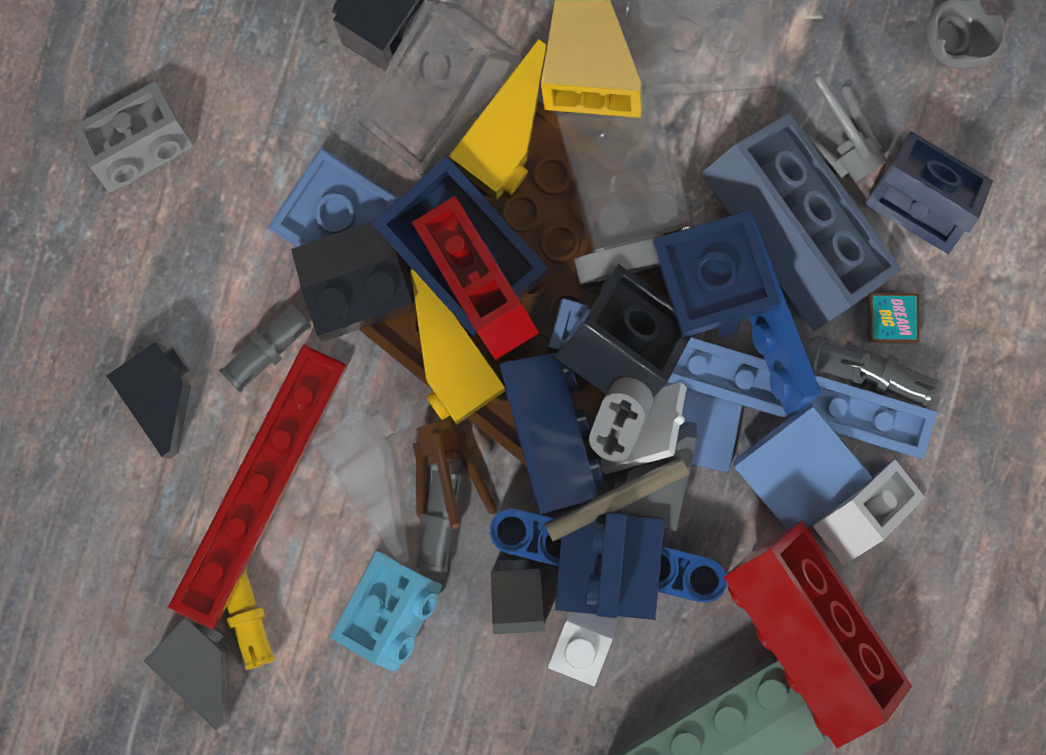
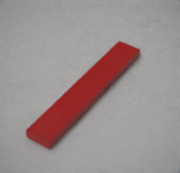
(257, 487)

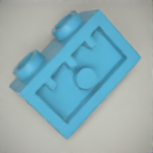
(386, 612)

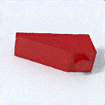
(475, 278)

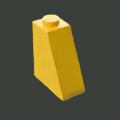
(589, 62)

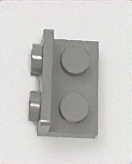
(131, 137)

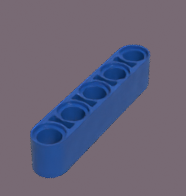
(674, 583)

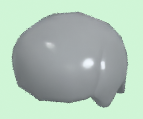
(964, 34)

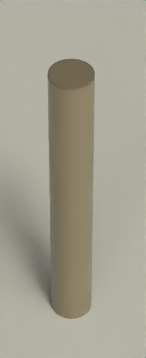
(616, 499)

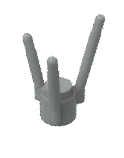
(862, 150)

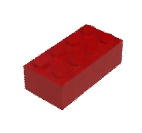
(818, 635)

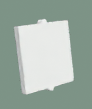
(659, 432)

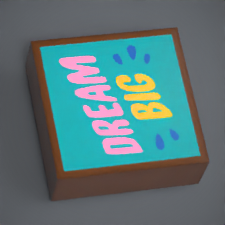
(893, 318)

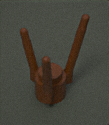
(439, 444)

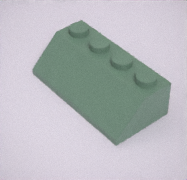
(744, 717)

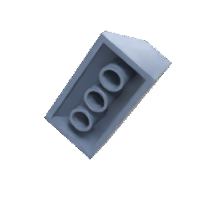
(807, 221)

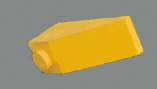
(500, 138)
(452, 362)

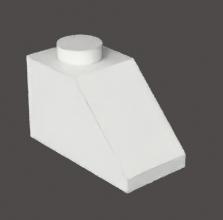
(869, 513)
(582, 646)

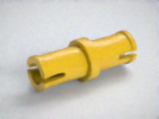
(248, 625)

